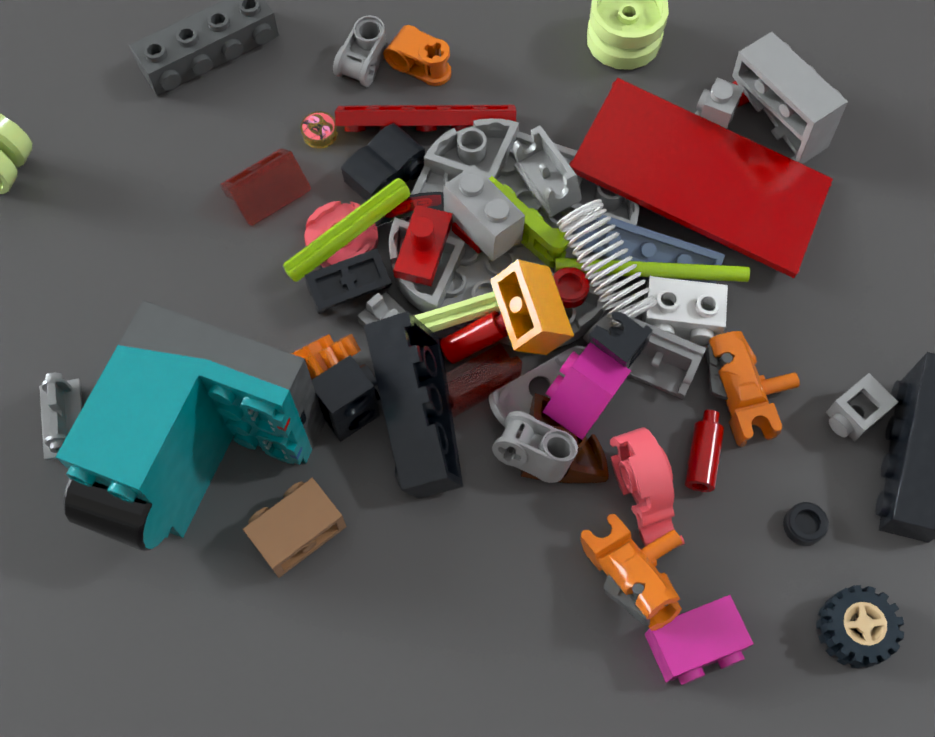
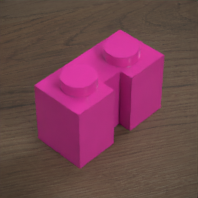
(585, 390)
(699, 639)

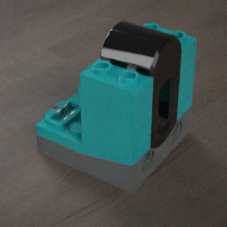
(167, 417)

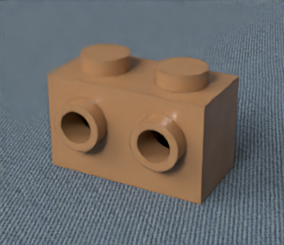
(294, 526)

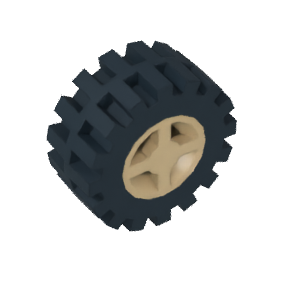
(872, 618)

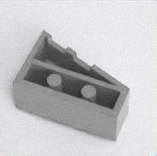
(791, 94)

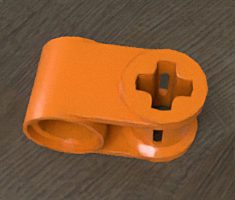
(419, 55)

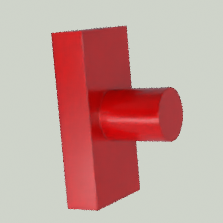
(423, 245)

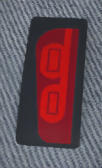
(405, 209)

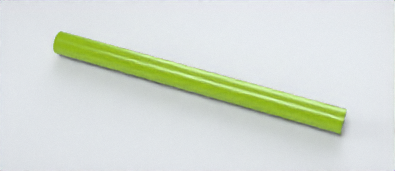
(667, 270)

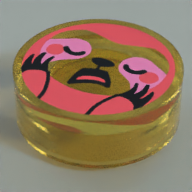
(319, 129)

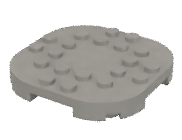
(462, 270)

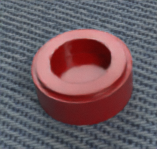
(572, 286)

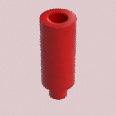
(474, 337)
(705, 453)

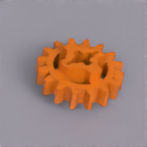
(325, 353)

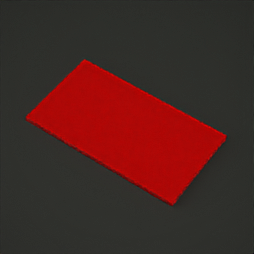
(703, 176)

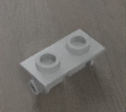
(59, 410)

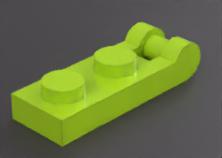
(537, 235)

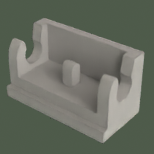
(547, 173)
(667, 362)

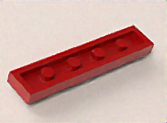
(424, 117)

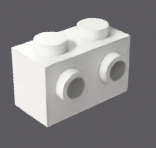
(687, 308)

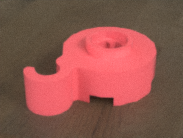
(646, 474)

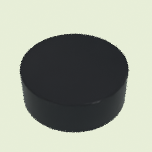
(805, 524)

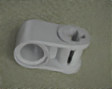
(362, 51)
(537, 449)

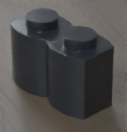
(386, 158)

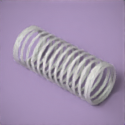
(585, 215)

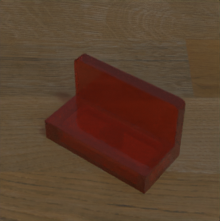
(266, 186)
(480, 377)

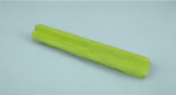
(346, 230)

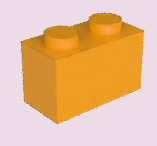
(531, 307)

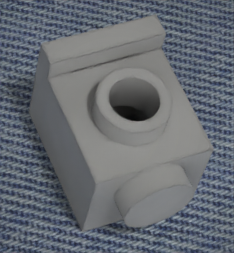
(720, 103)
(860, 408)

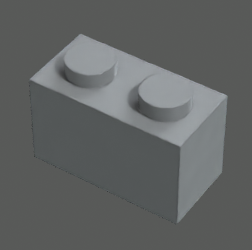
(483, 212)

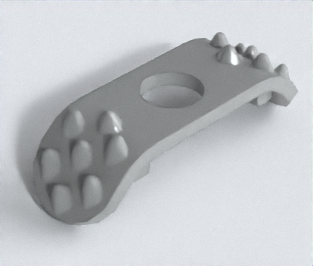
(516, 394)

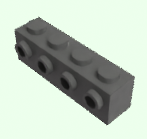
(207, 43)

